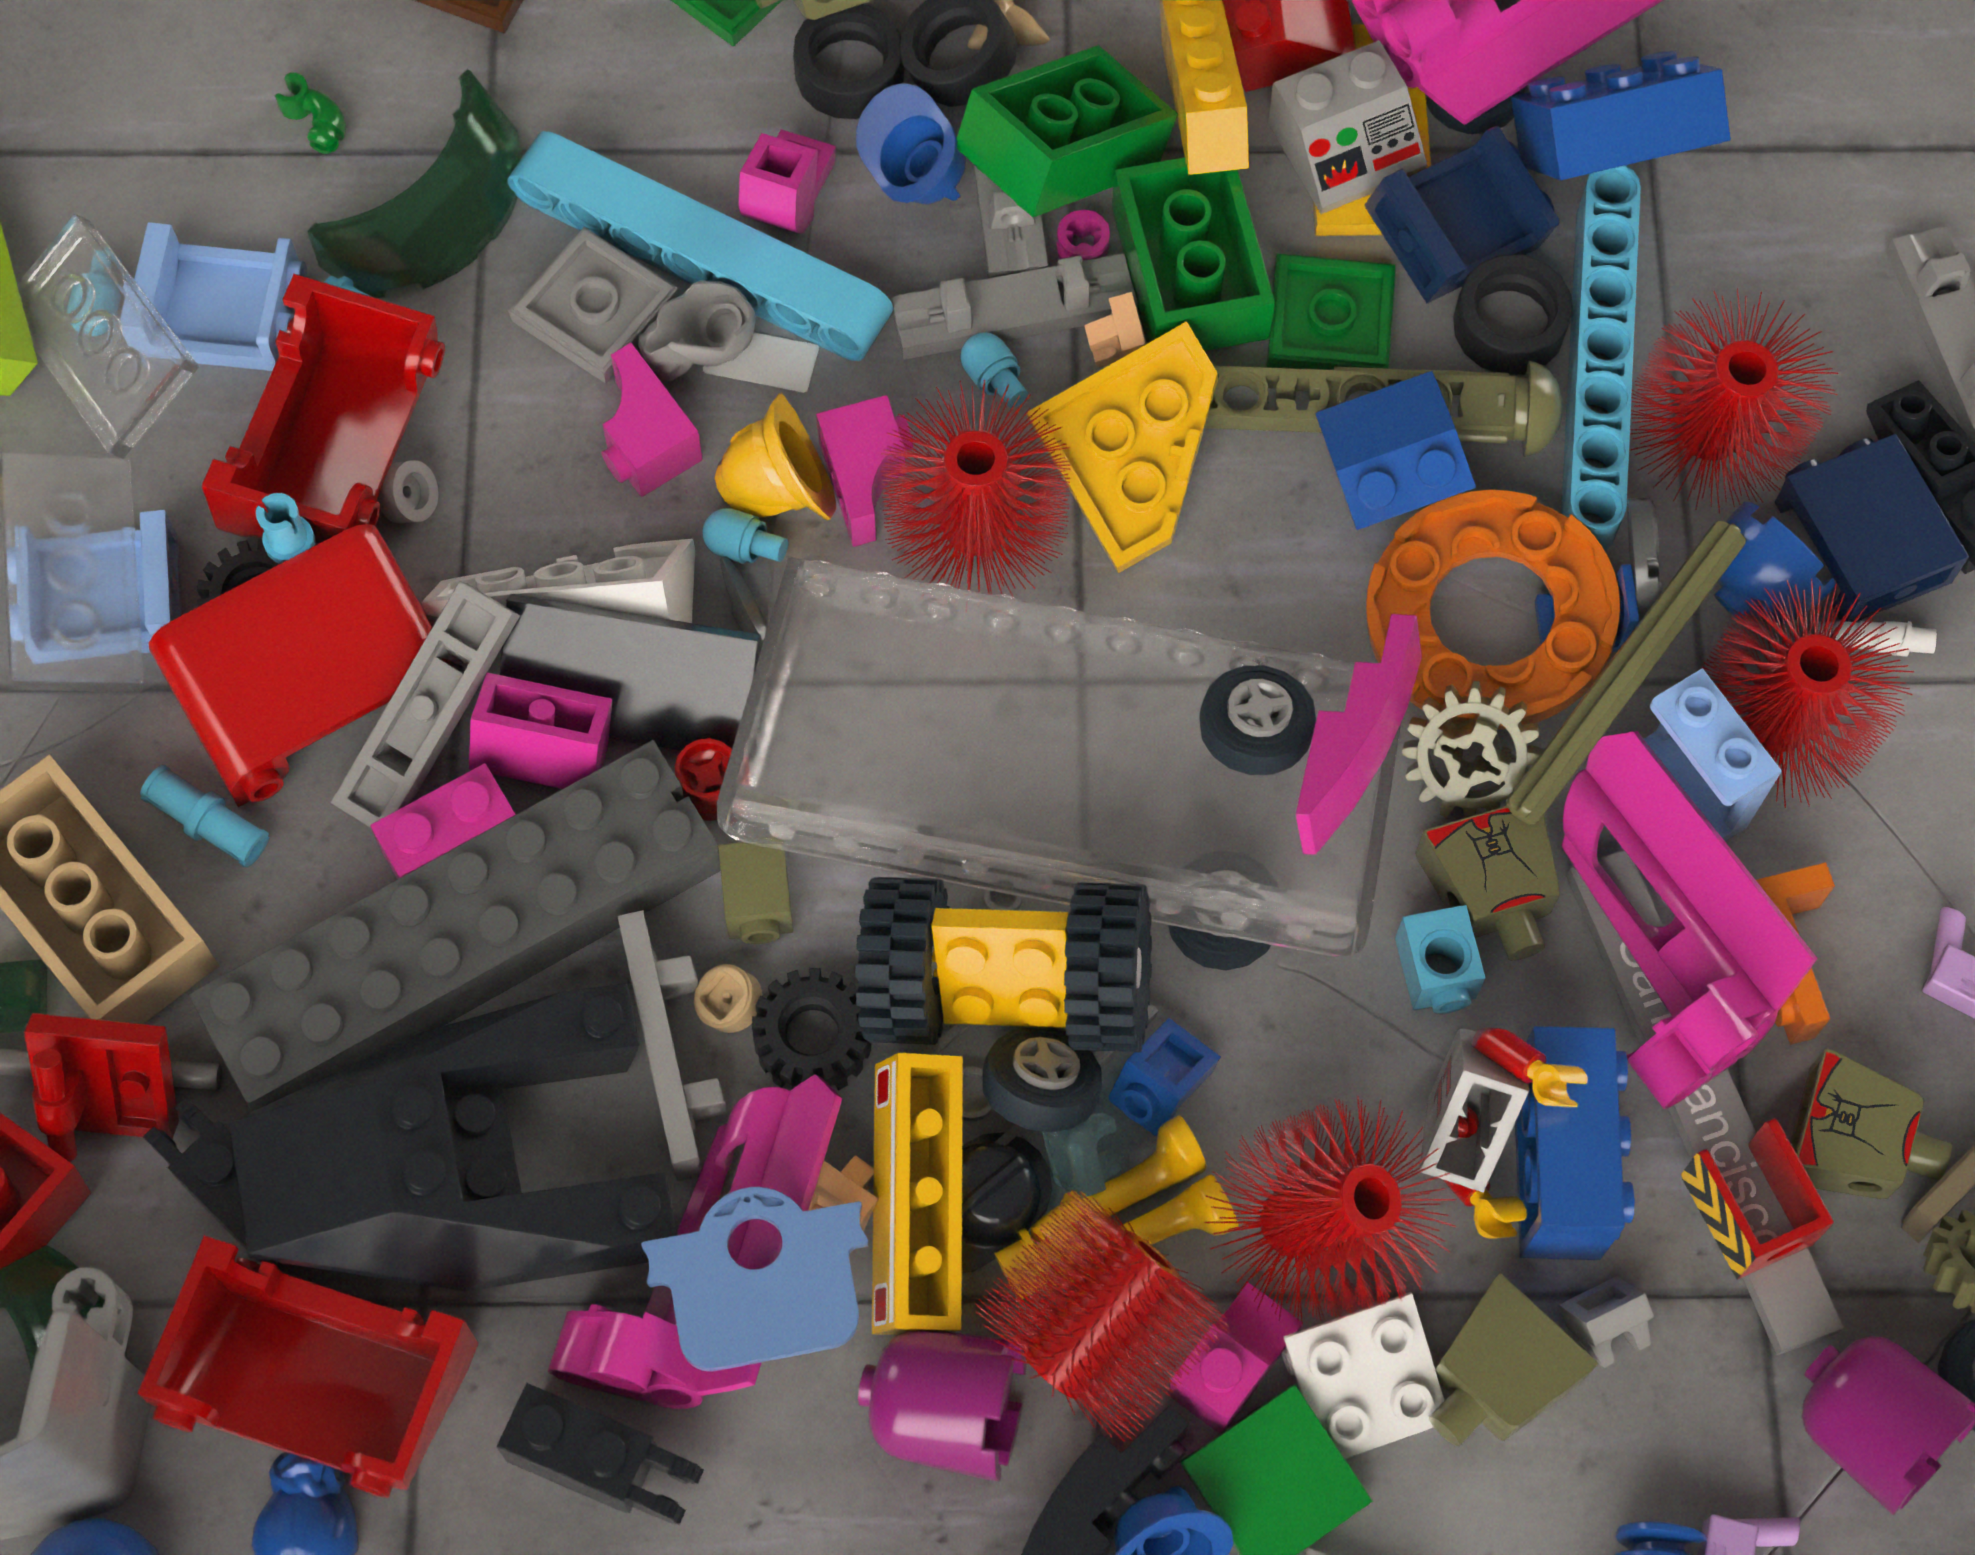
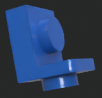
(1162, 1076)

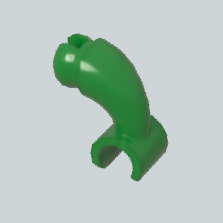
(327, 120)

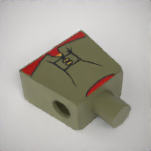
(1498, 872)
(1861, 1130)

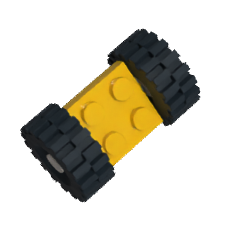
(1004, 965)

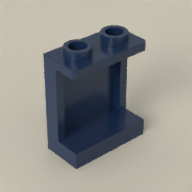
(1462, 214)
(1874, 525)

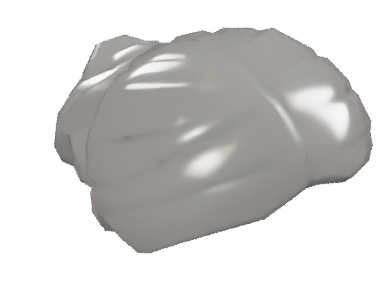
(700, 327)

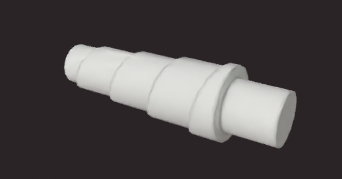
(1915, 638)

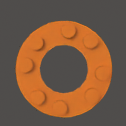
(1522, 531)

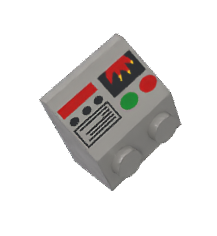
(1347, 125)

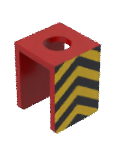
(1789, 1184)

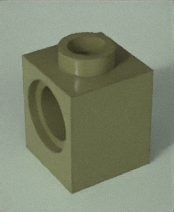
(755, 892)

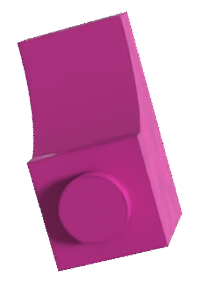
(650, 433)
(852, 450)
(1236, 1362)

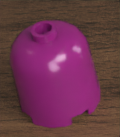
(945, 1401)
(1883, 1417)

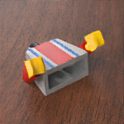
(1475, 1111)

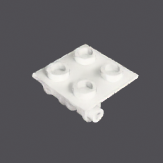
(1367, 1375)

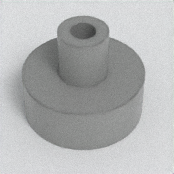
(408, 492)

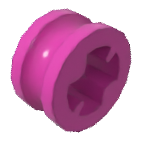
(1082, 224)

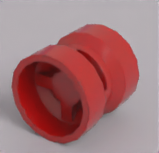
(700, 768)

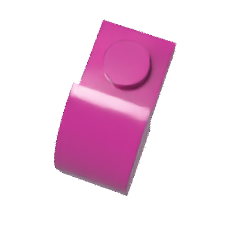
(784, 179)

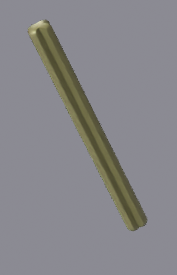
(1625, 672)

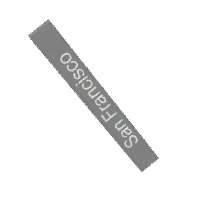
(1713, 1118)

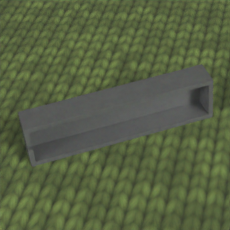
(459, 928)

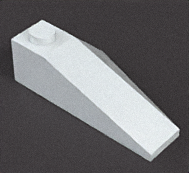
(640, 580)

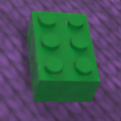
(1063, 129)
(1192, 253)

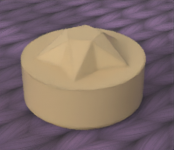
(727, 998)

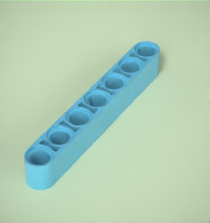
(701, 244)
(1606, 332)

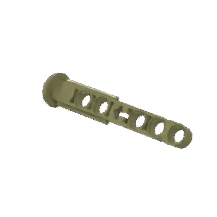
(1489, 408)

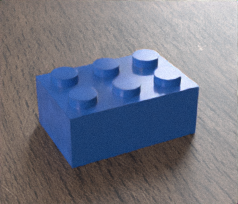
(1620, 115)
(1573, 1154)

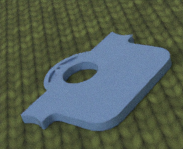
(769, 1313)

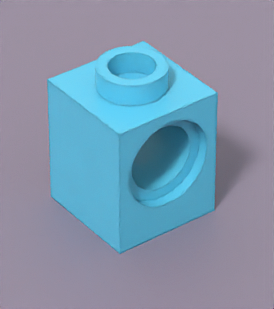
(1443, 933)

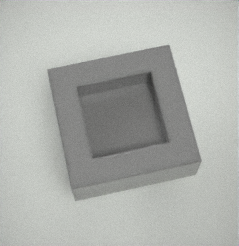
(1606, 1313)

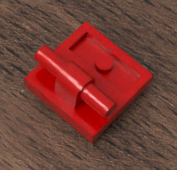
(99, 1079)

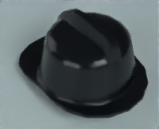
(1001, 1194)

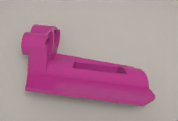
(1477, 55)
(1728, 950)
(642, 1356)

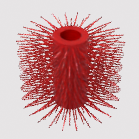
(1729, 401)
(975, 493)
(1806, 689)
(1330, 1211)
(1101, 1315)

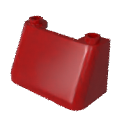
(328, 411)
(292, 656)
(306, 1368)

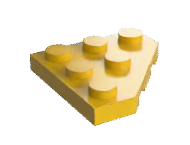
(1133, 441)

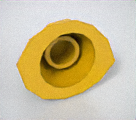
(775, 467)

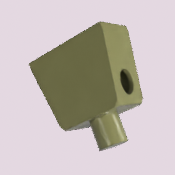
(1506, 1367)

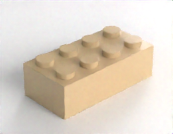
(91, 903)

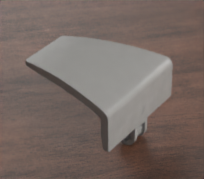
(80, 1414)

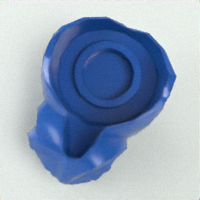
(306, 1511)

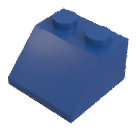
(1395, 450)

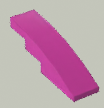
(1354, 743)

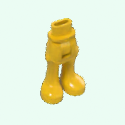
(1173, 1162)

